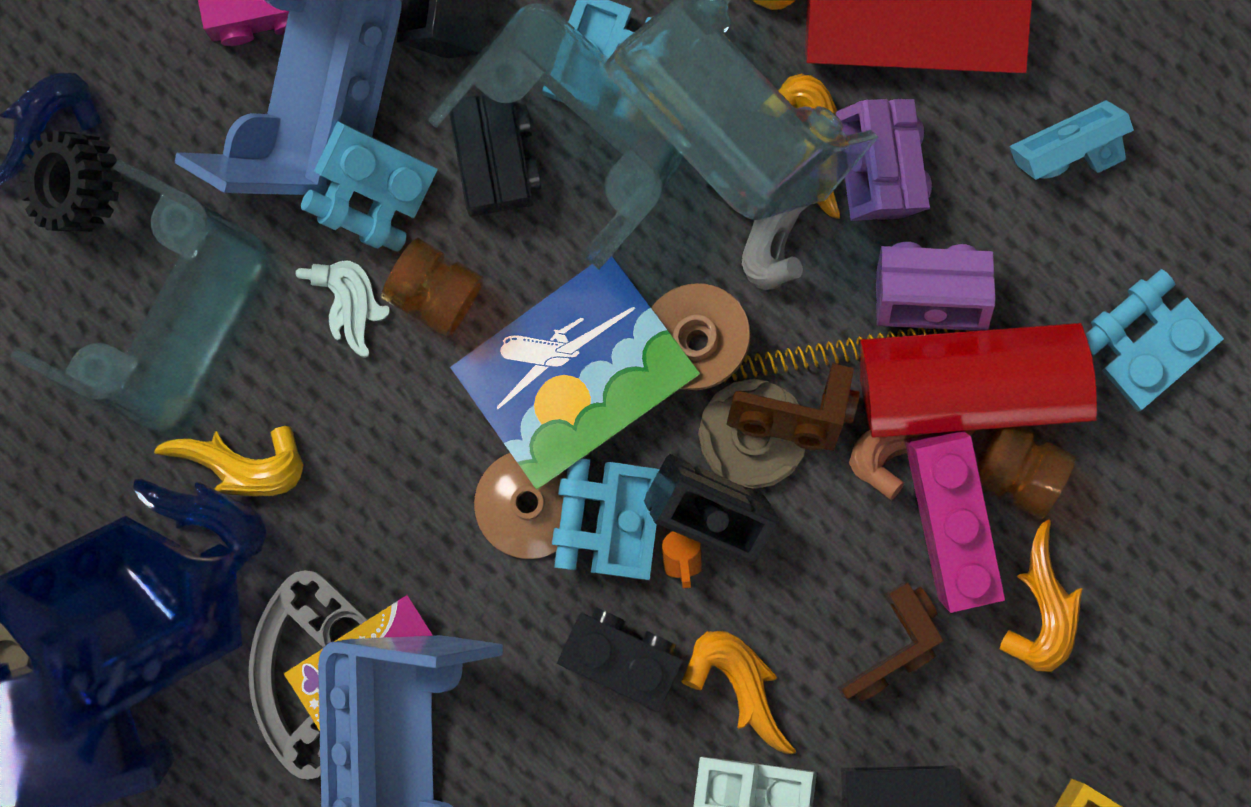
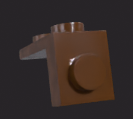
(797, 423)
(915, 614)

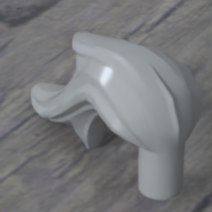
(765, 252)

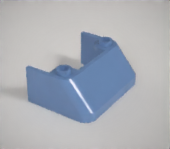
(326, 73)
(380, 716)

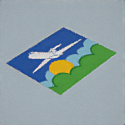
(574, 371)

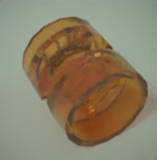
(433, 288)
(1025, 469)

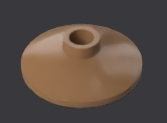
(711, 313)
(502, 521)

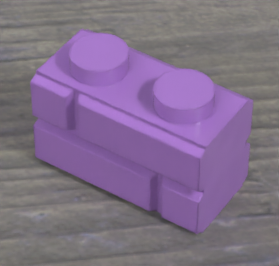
(891, 174)
(935, 287)

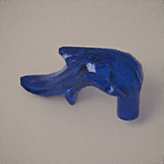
(36, 108)
(231, 520)

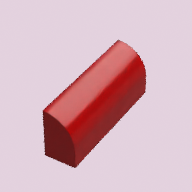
(920, 34)
(977, 380)

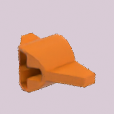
(681, 557)

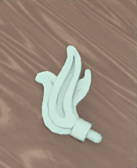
(352, 301)

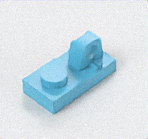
(1089, 134)

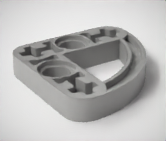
(263, 659)

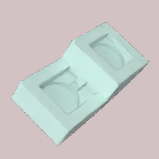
(752, 785)

